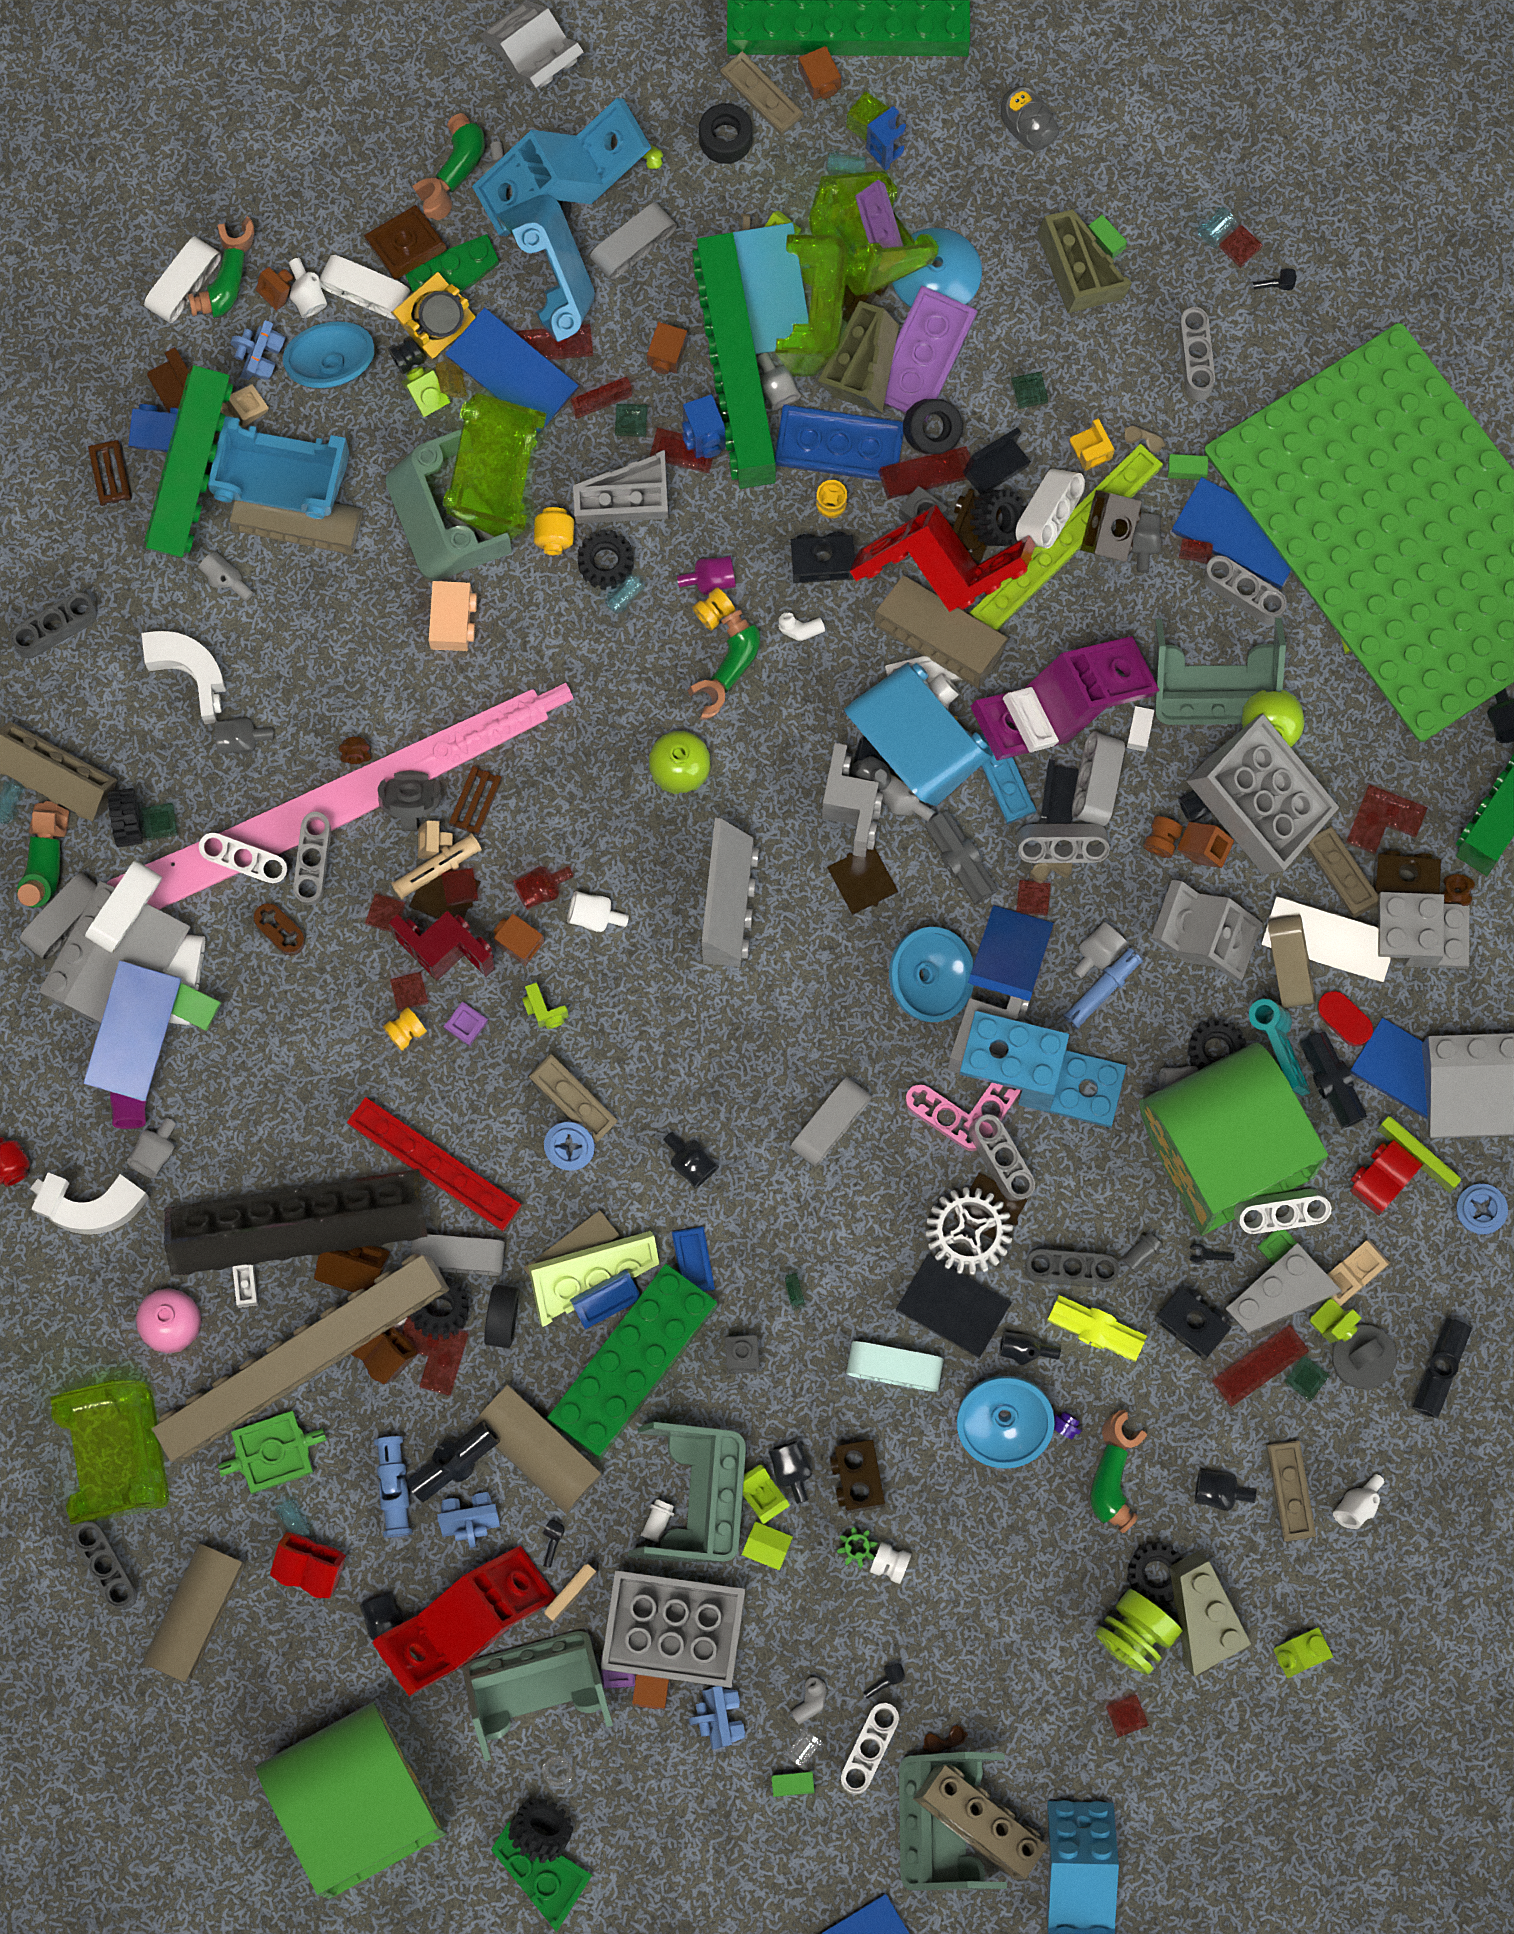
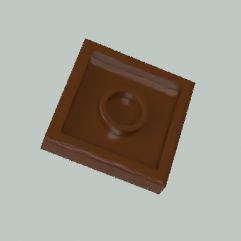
(405, 242)

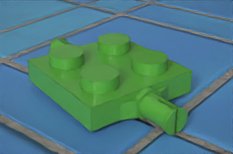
(272, 1452)

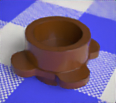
(354, 750)
(1460, 882)

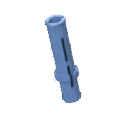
(1102, 989)

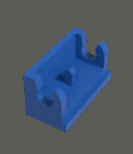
(881, 138)

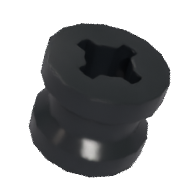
(406, 355)

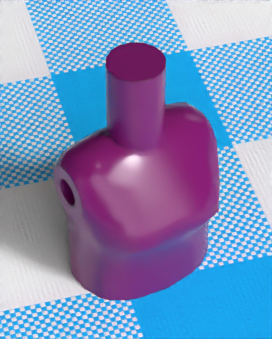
(710, 574)
(127, 1111)

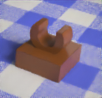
(274, 287)

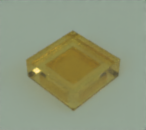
(450, 379)

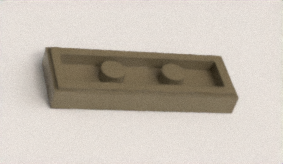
(761, 93)
(1342, 872)
(572, 1097)
(589, 1234)
(1291, 1491)

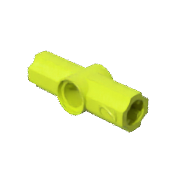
(1097, 1327)

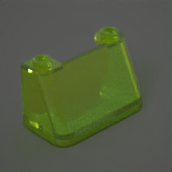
(869, 264)
(825, 271)
(492, 465)
(113, 1450)

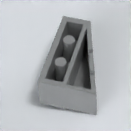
(624, 494)
(1281, 1291)

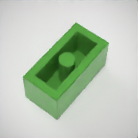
(1107, 237)
(1187, 467)
(792, 1784)

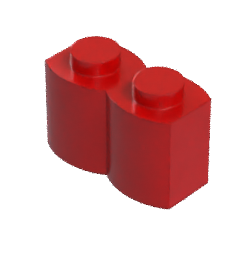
(1385, 1177)
(307, 1565)

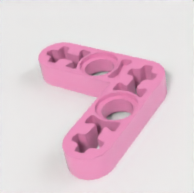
(984, 1128)

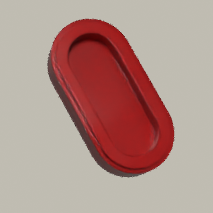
(1345, 1018)

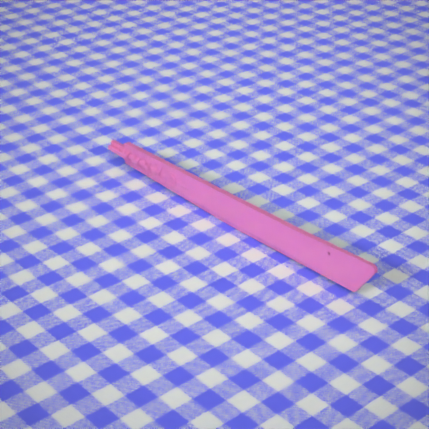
(350, 794)

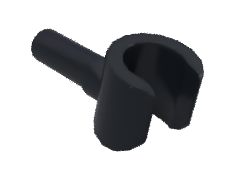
(1285, 282)
(1210, 1255)
(554, 1531)
(894, 1674)

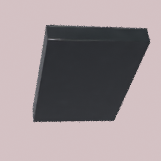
(953, 1306)

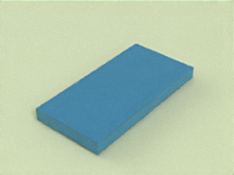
(770, 284)

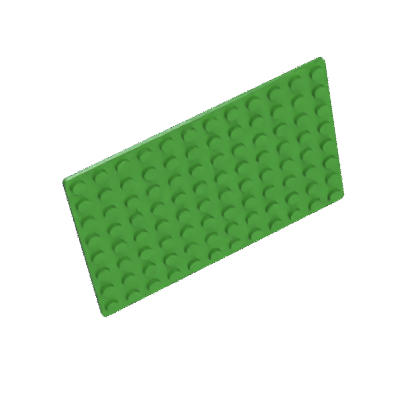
(1390, 523)

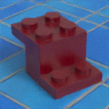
(443, 944)

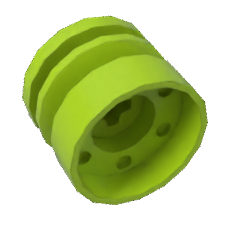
(1138, 1632)

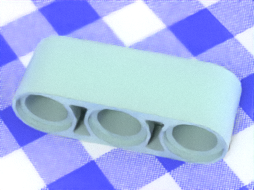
(895, 1365)

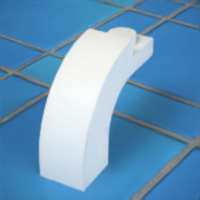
(181, 652)
(102, 1215)

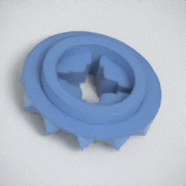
(560, 1155)
(1496, 1208)

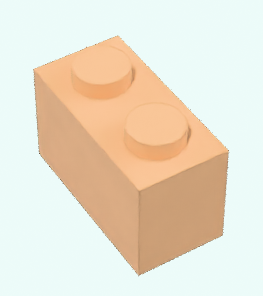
(450, 616)

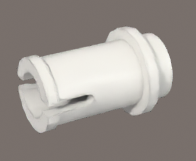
(657, 1520)

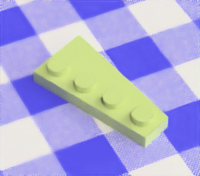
(569, 1275)

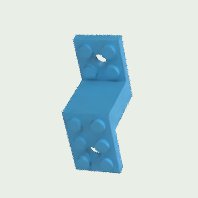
(564, 164)
(1042, 1069)
(1082, 1868)

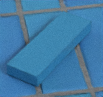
(1008, 787)

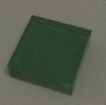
(1029, 390)
(631, 420)
(159, 821)
(794, 1292)
(1307, 1379)

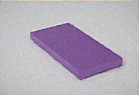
(927, 348)

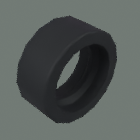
(501, 1316)

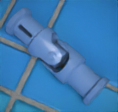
(393, 1483)

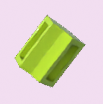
(767, 1545)

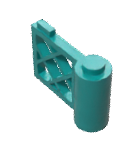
(1276, 1023)

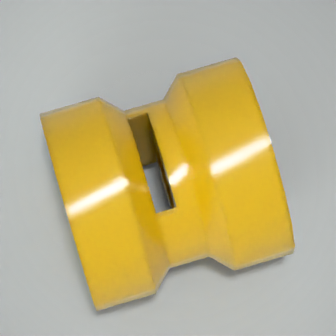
(830, 492)
(713, 608)
(404, 1028)

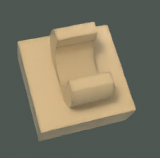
(432, 840)

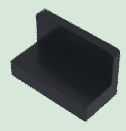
(996, 463)
(1058, 794)

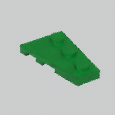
(458, 265)
(549, 1885)

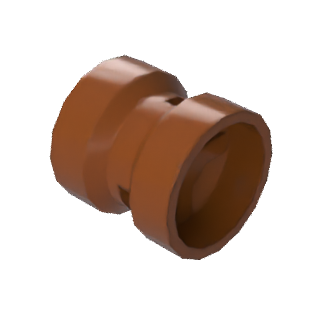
(1163, 837)

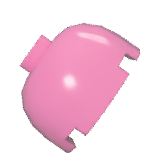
(168, 1320)

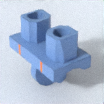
(264, 339)
(468, 1522)
(713, 1717)

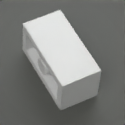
(1140, 729)
(50, 1196)
(245, 1285)

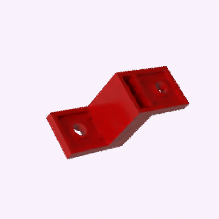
(943, 559)
(464, 1620)

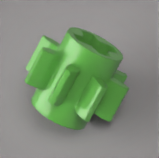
(859, 1557)

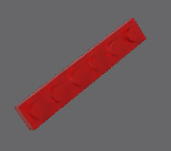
(434, 1164)

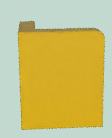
(1092, 446)

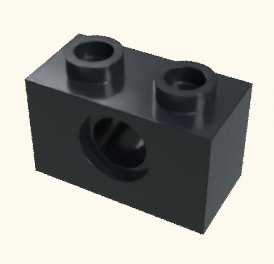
(808, 569)
(1199, 1341)

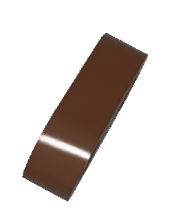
(273, 934)

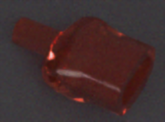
(540, 885)

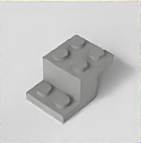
(531, 44)
(852, 800)
(1206, 930)
(1423, 930)
(1015, 1010)

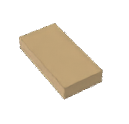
(570, 1593)

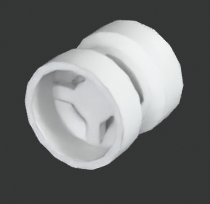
(890, 1562)

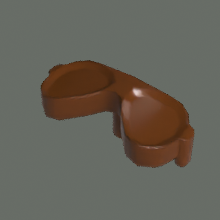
(935, 1744)

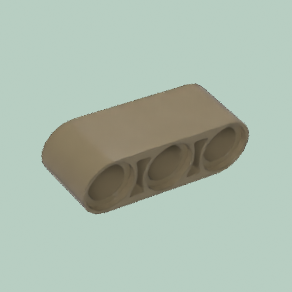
(1291, 961)

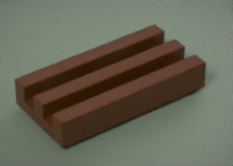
(114, 497)
(485, 776)

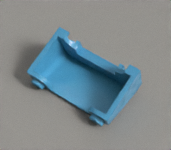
(542, 226)
(277, 470)
(917, 734)

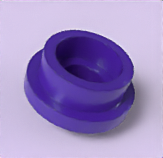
(1067, 1425)

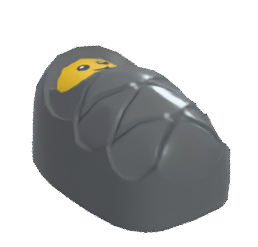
(1028, 118)

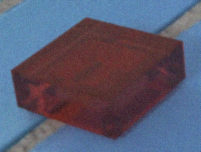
(1240, 246)
(1195, 551)
(459, 887)
(1033, 898)
(383, 911)
(409, 991)
(1127, 1716)

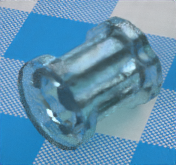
(1217, 227)

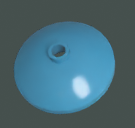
(956, 278)
(328, 354)
(946, 973)
(1009, 1439)

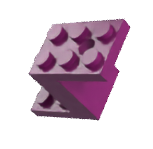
(1071, 693)

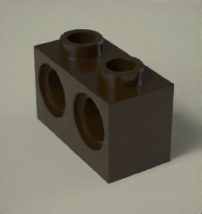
(866, 1476)

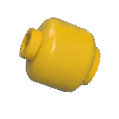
(553, 530)

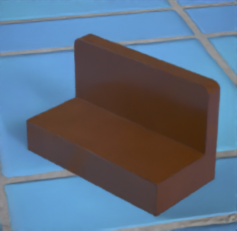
(169, 379)
(351, 1268)

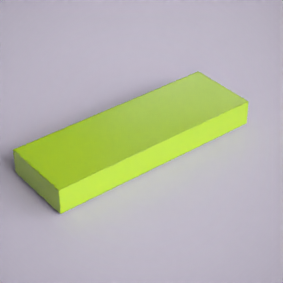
(1431, 1164)

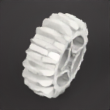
(955, 1237)

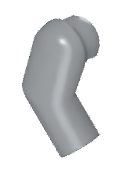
(814, 1700)

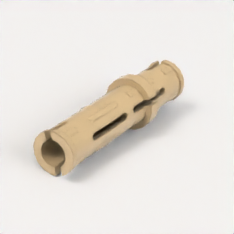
(468, 847)

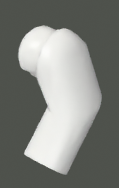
(797, 630)

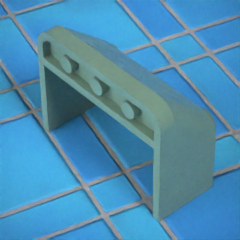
(435, 549)
(1213, 691)
(714, 1494)
(532, 1680)
(929, 1850)

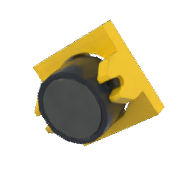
(436, 315)

